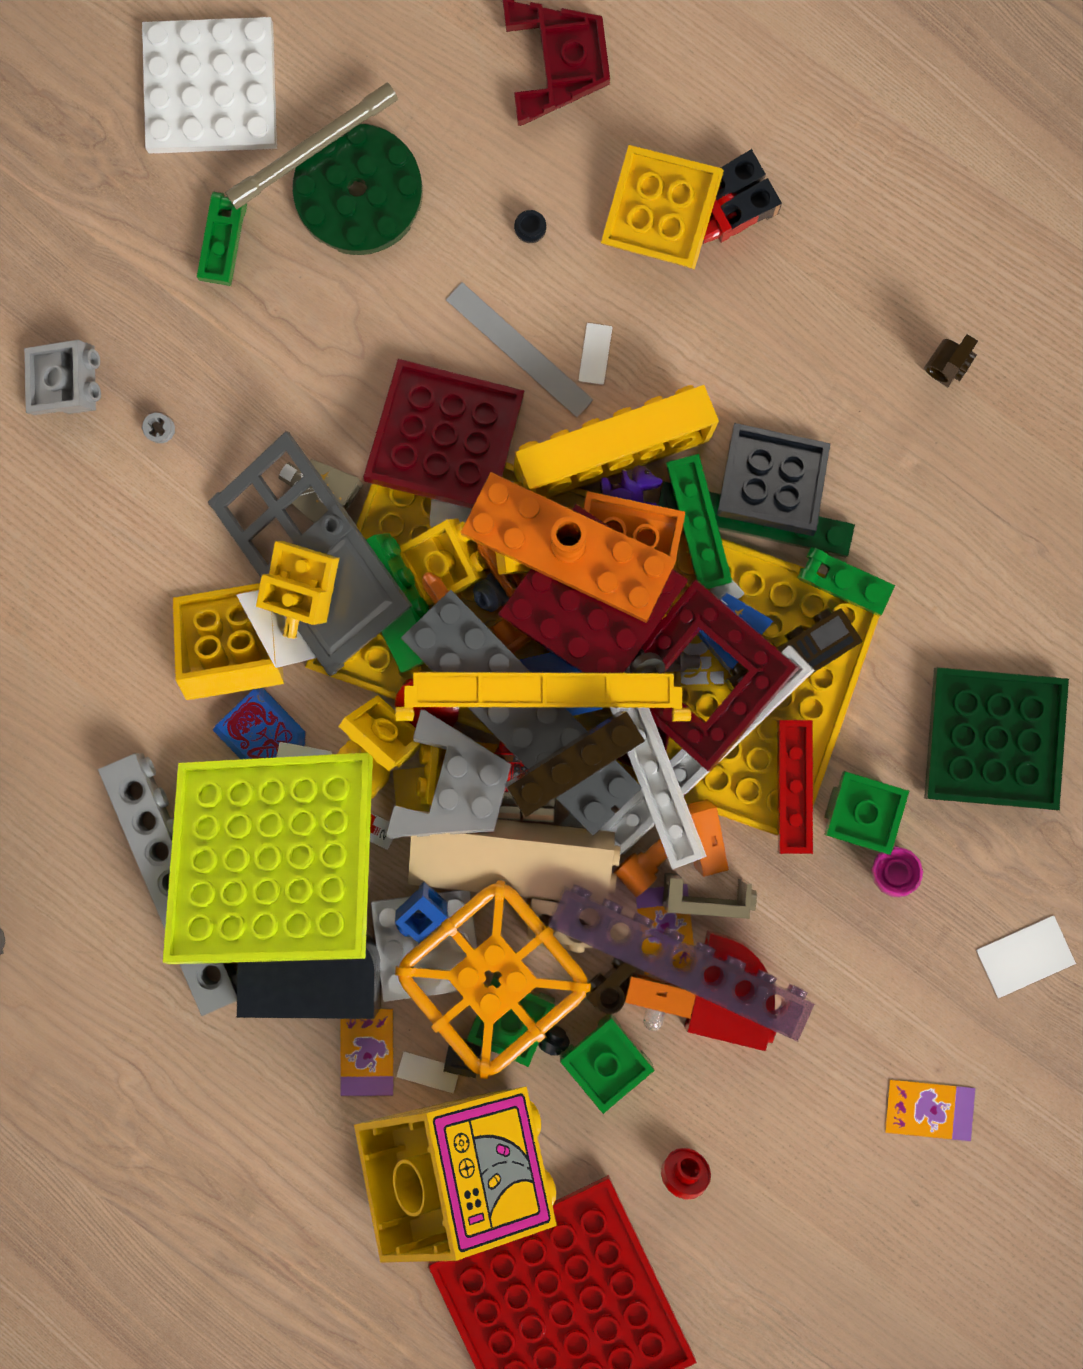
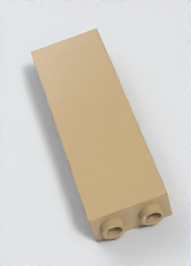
(525, 855)

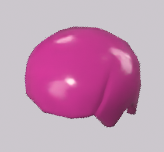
(897, 873)

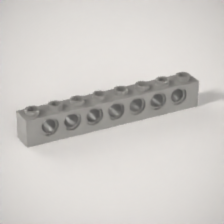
(118, 780)

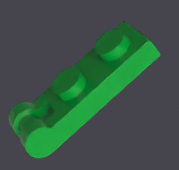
(220, 241)
(846, 582)

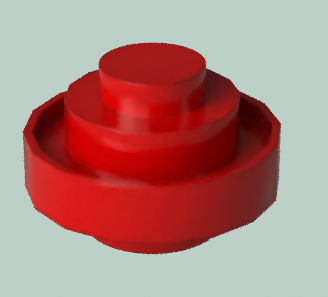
(685, 1173)

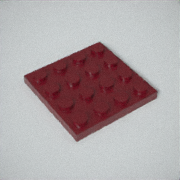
(442, 433)
(579, 627)

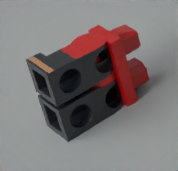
(741, 198)

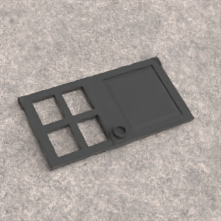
(363, 592)

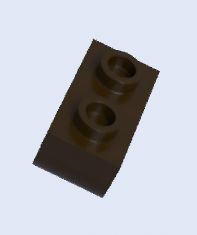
(951, 360)
(612, 979)

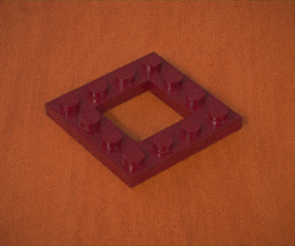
(766, 664)

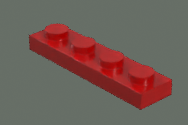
(795, 786)

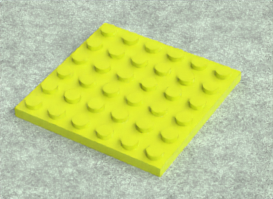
(270, 860)

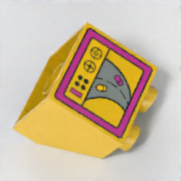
(456, 1177)

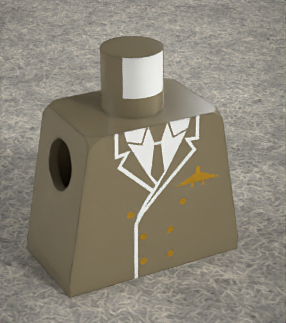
(342, 485)

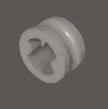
(148, 429)

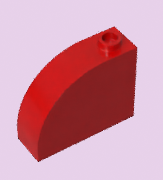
(718, 1022)

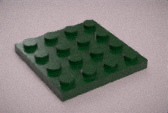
(996, 738)

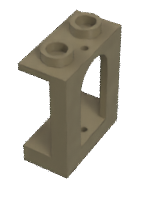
(677, 903)

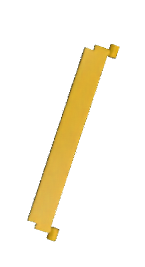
(543, 690)

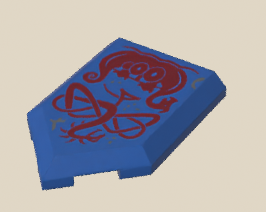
(258, 727)

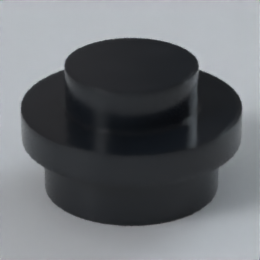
(530, 226)
(555, 1041)

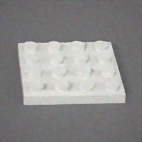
(209, 85)

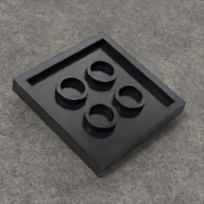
(773, 479)

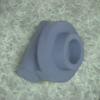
(489, 594)

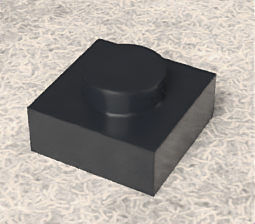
(454, 1063)

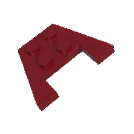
(572, 56)

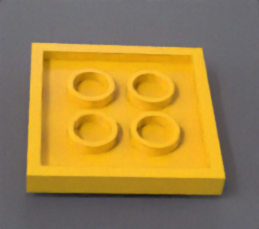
(662, 206)

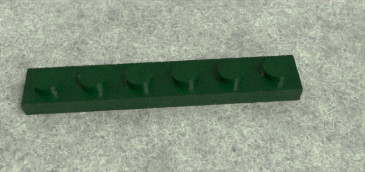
(831, 535)

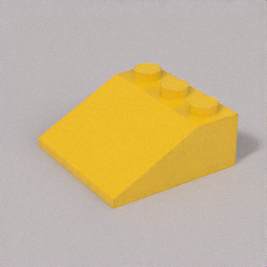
(219, 646)

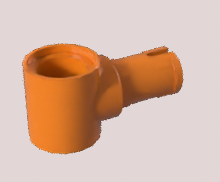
(639, 870)

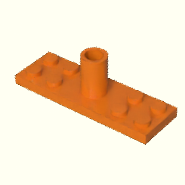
(599, 564)

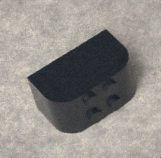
(311, 988)

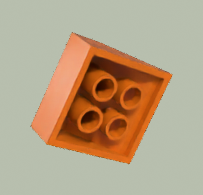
(644, 522)

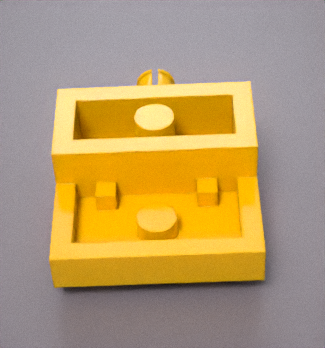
(298, 585)

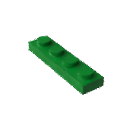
(699, 521)

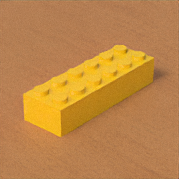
(616, 443)

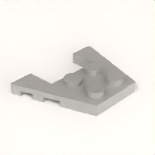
(467, 788)

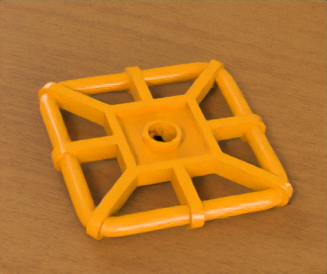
(492, 1002)

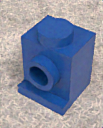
(420, 925)

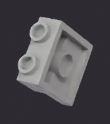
(61, 378)

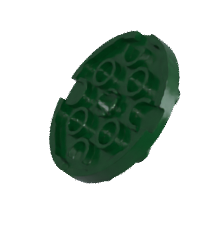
(367, 221)

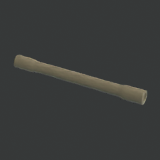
(368, 107)

